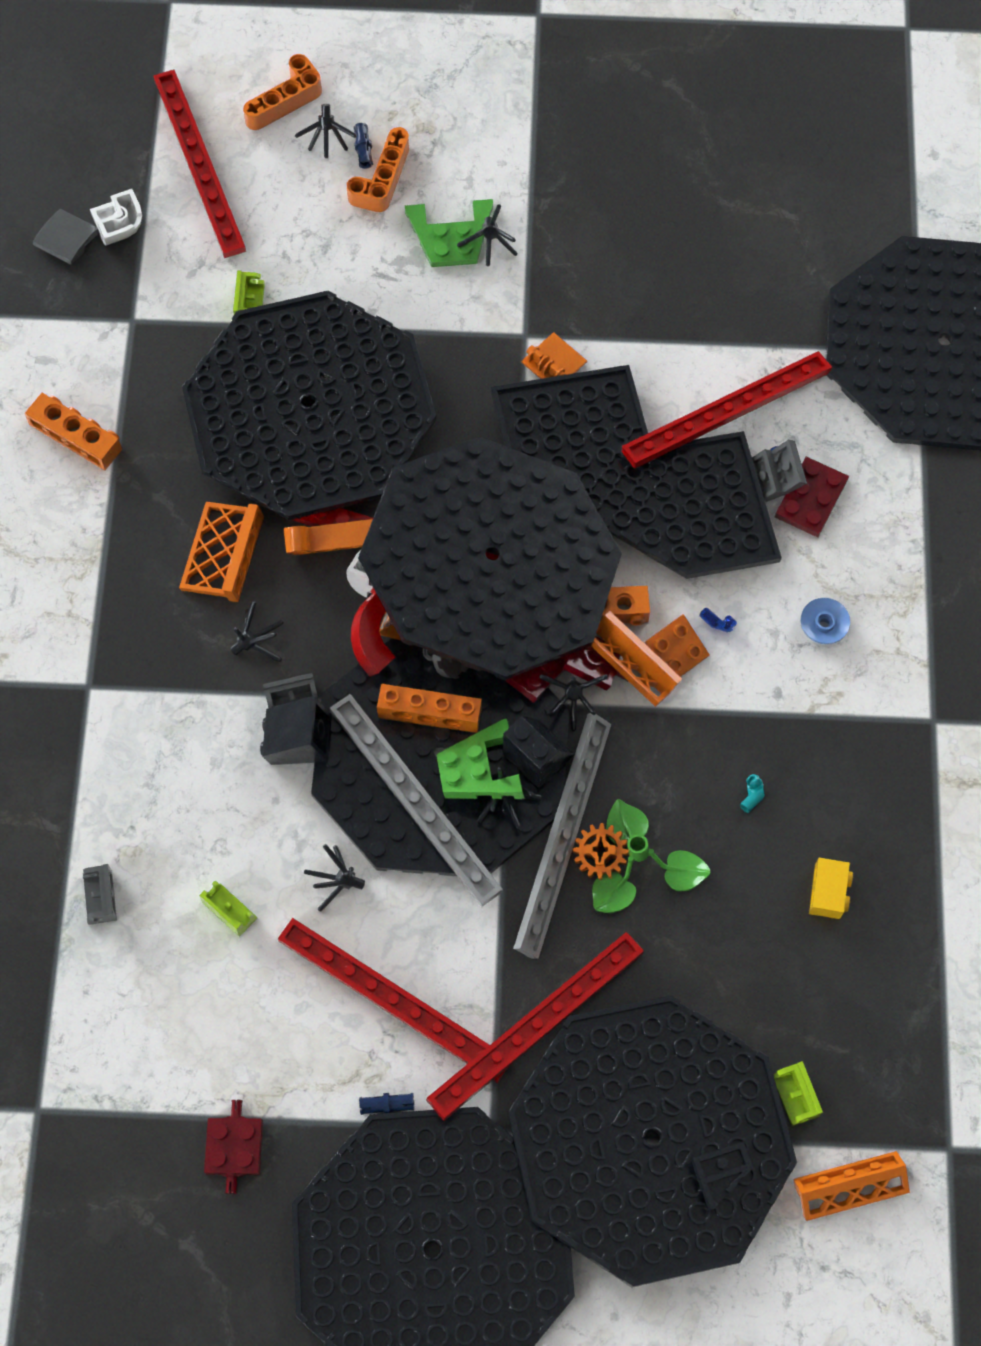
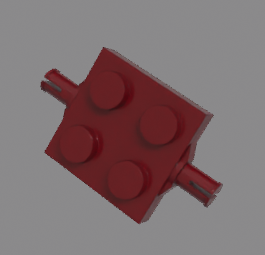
(590, 664)
(233, 1146)

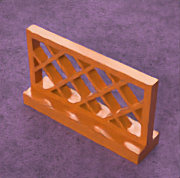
(241, 555)

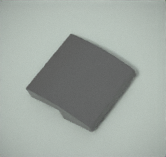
(65, 236)
(779, 470)

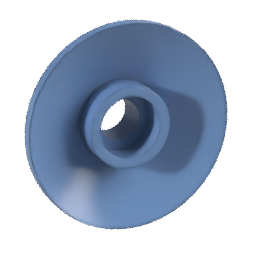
(826, 611)

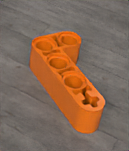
(286, 97)
(379, 186)
(325, 538)

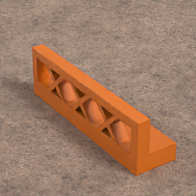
(635, 656)
(852, 1179)

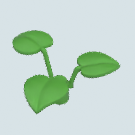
(682, 873)

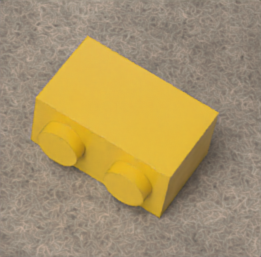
(830, 888)

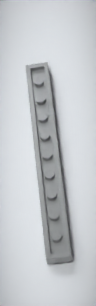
(416, 800)
(562, 837)

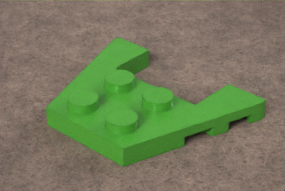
(441, 239)
(467, 770)

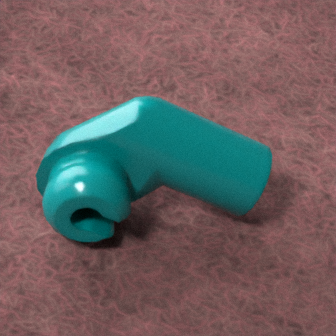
(755, 793)

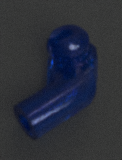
(715, 622)

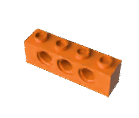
(99, 453)
(635, 598)
(429, 708)

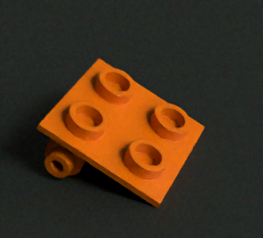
(553, 358)
(678, 646)

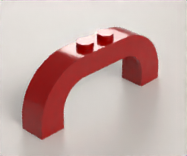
(366, 637)

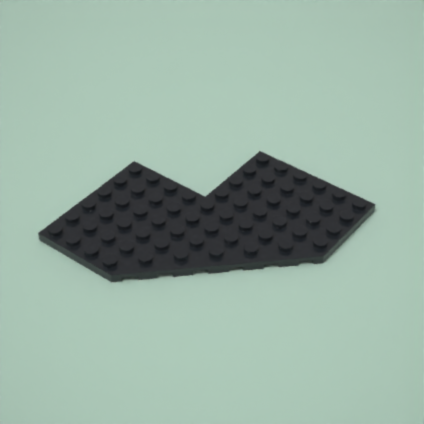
(685, 509)

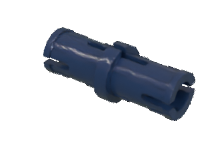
(363, 145)
(386, 1103)

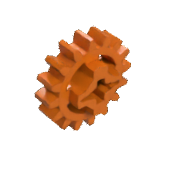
(612, 852)

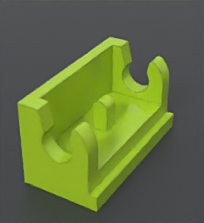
(248, 292)
(228, 908)
(797, 1094)

